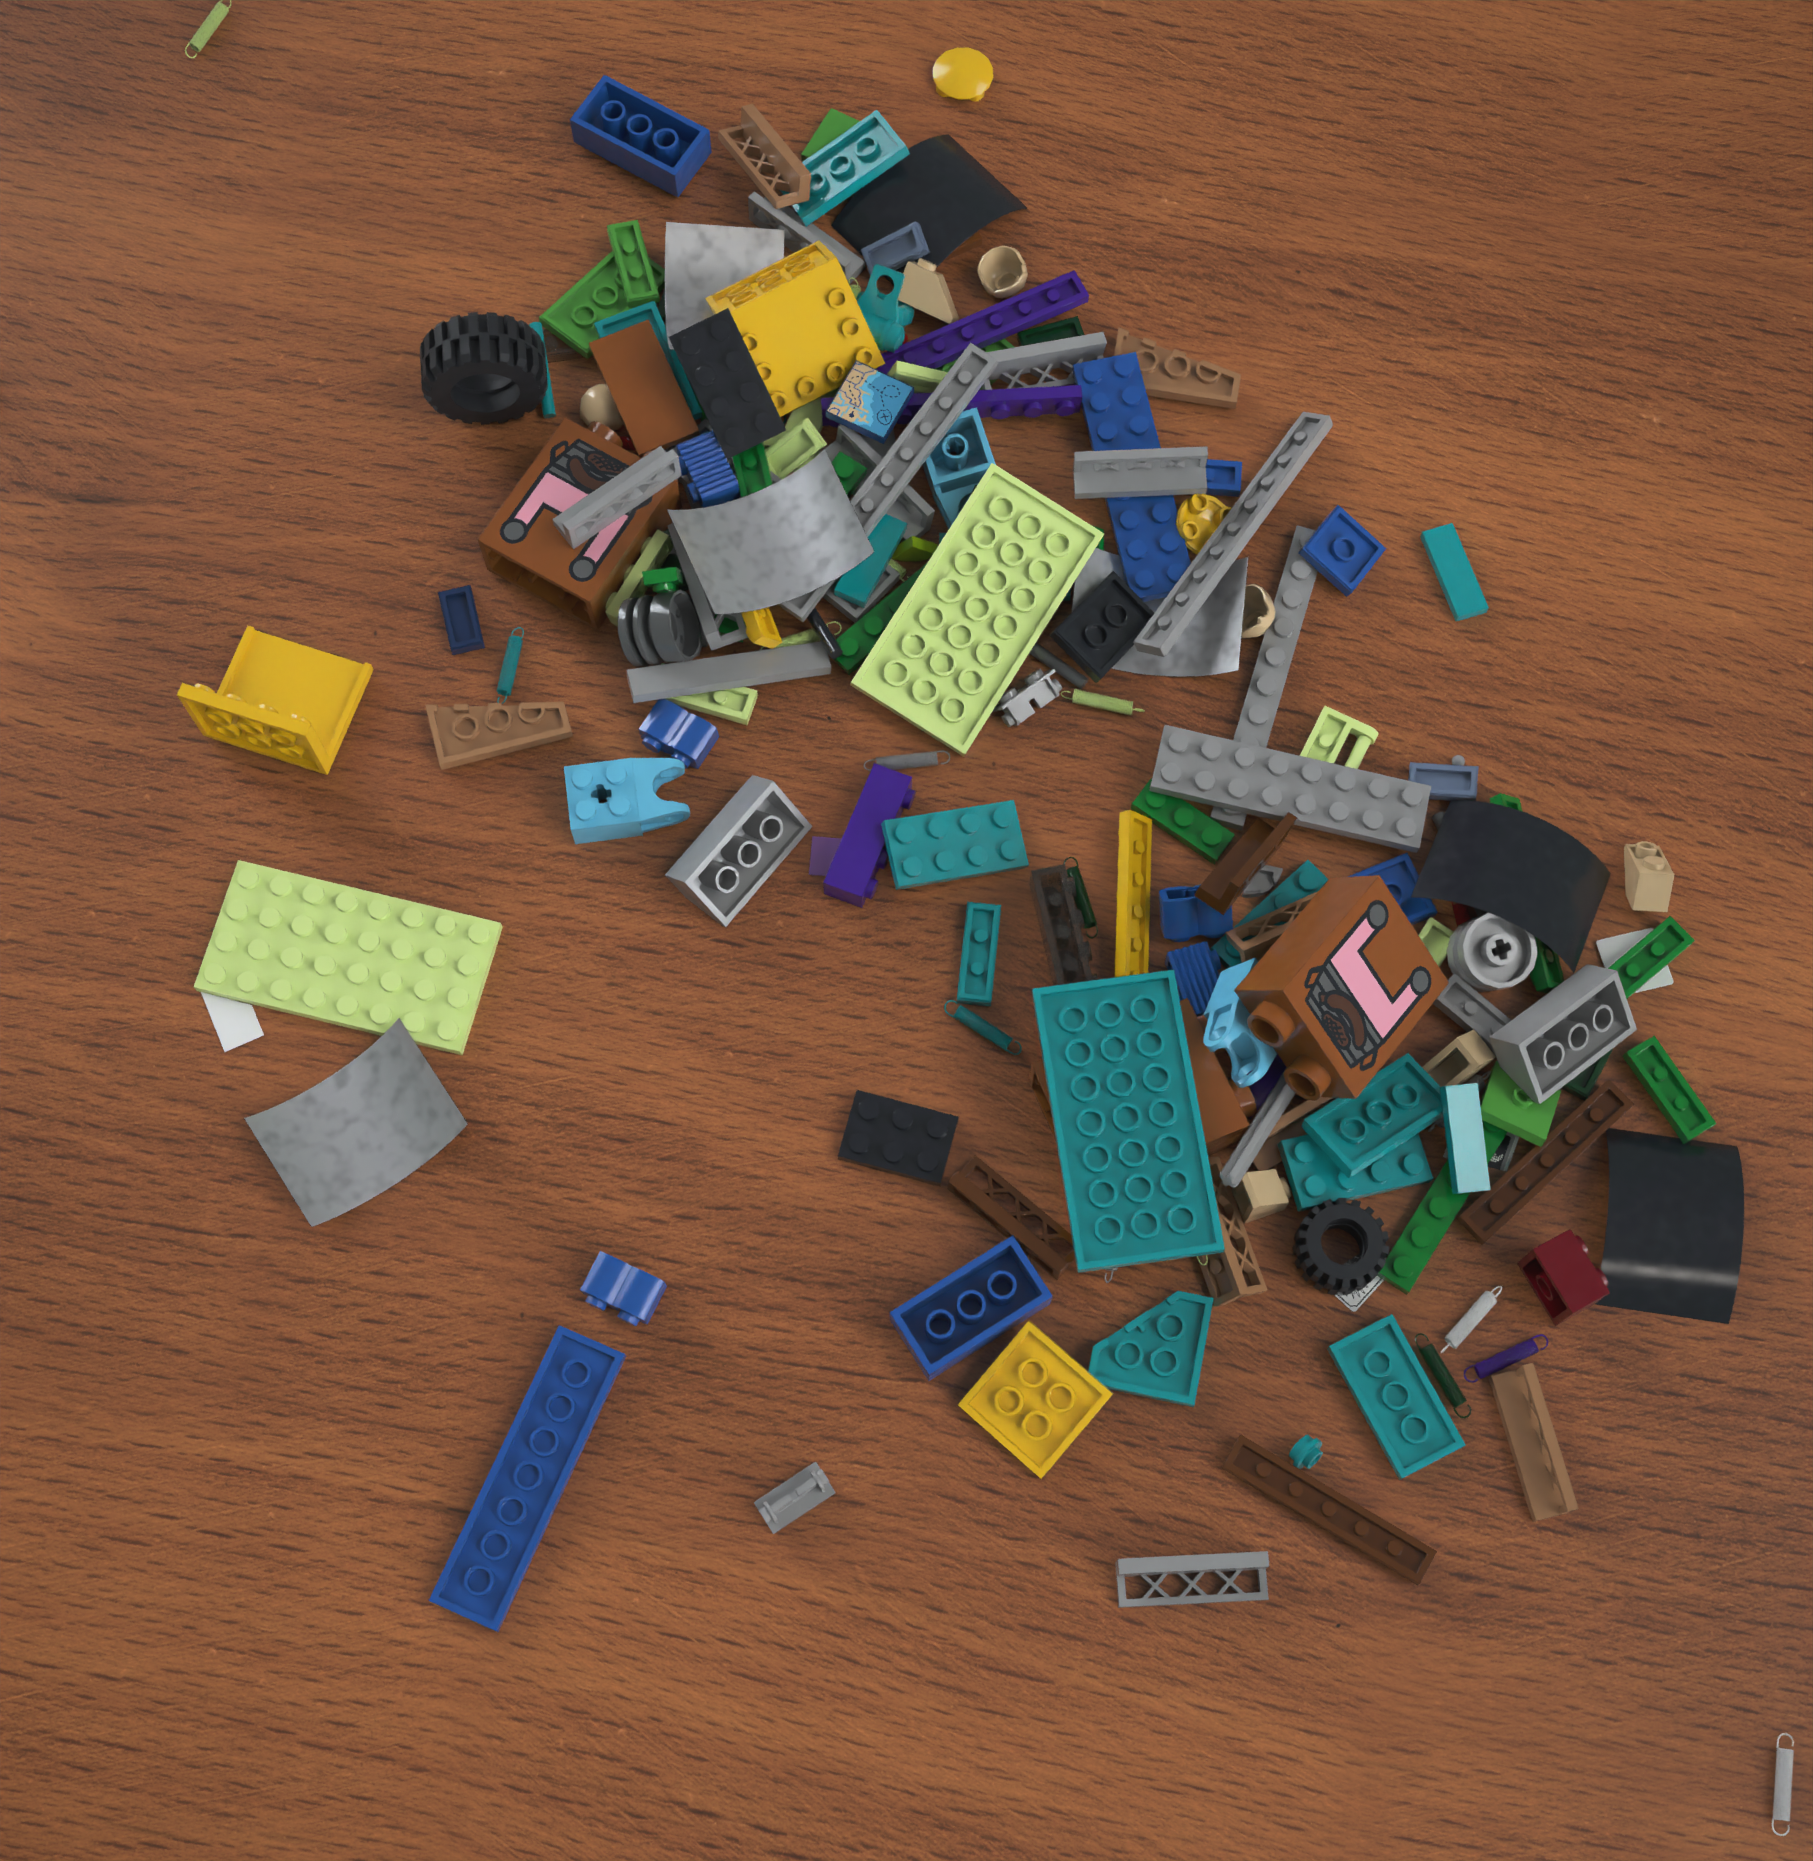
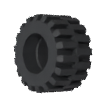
(1354, 1221)

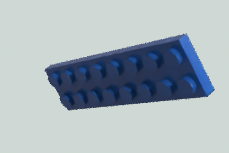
(1143, 526)
(527, 1479)

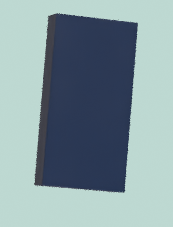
(461, 620)

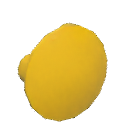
(962, 74)
(1199, 519)

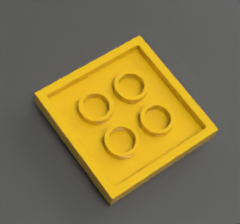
(1035, 1399)

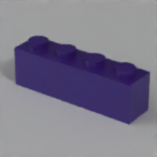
(863, 843)

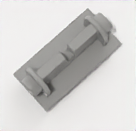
(1016, 702)
(794, 1497)

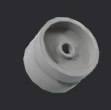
(1491, 953)

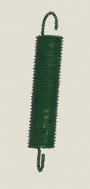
(1082, 899)
(1442, 1375)

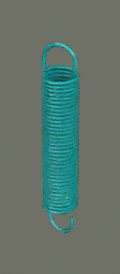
(509, 665)
(982, 1027)

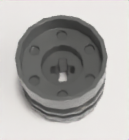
(659, 628)

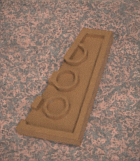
(1179, 377)
(482, 732)

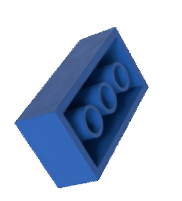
(641, 135)
(970, 1308)

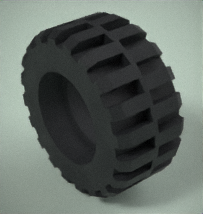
(483, 368)

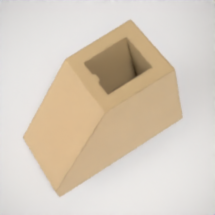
(1647, 877)

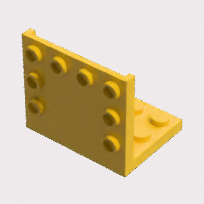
(800, 325)
(281, 701)

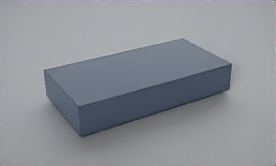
(897, 248)
(1446, 781)

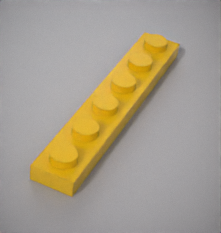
(1133, 894)

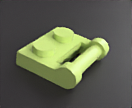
(1330, 734)

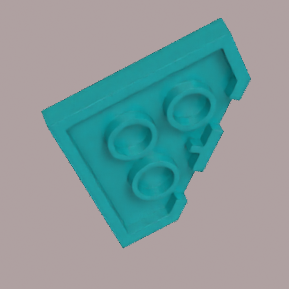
(1157, 1351)

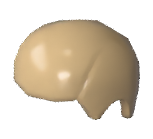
(1002, 271)
(599, 407)
(1258, 611)

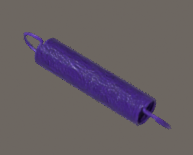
(1506, 1358)

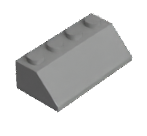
(739, 849)
(1564, 1032)

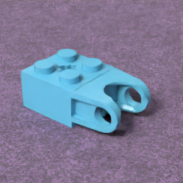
(954, 476)
(630, 795)
(1229, 1028)

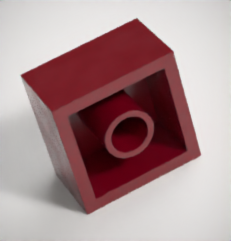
(1564, 1276)

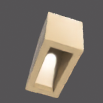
(927, 291)
(1459, 1060)
(1261, 1194)

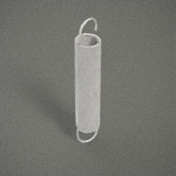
(1471, 1319)
(1783, 1784)

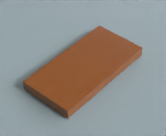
(644, 388)

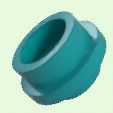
(1306, 1452)

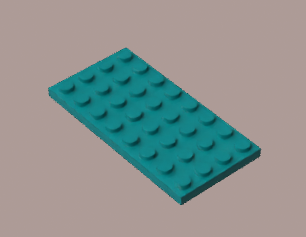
(1127, 1121)

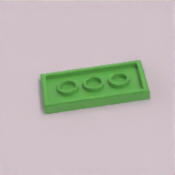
(589, 301)

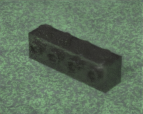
(1061, 925)

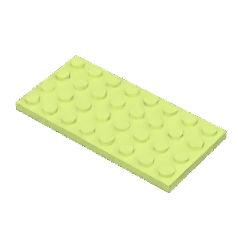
(977, 609)
(348, 956)

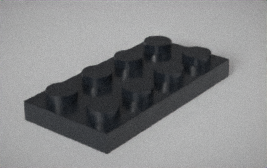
(727, 383)

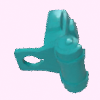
(884, 312)

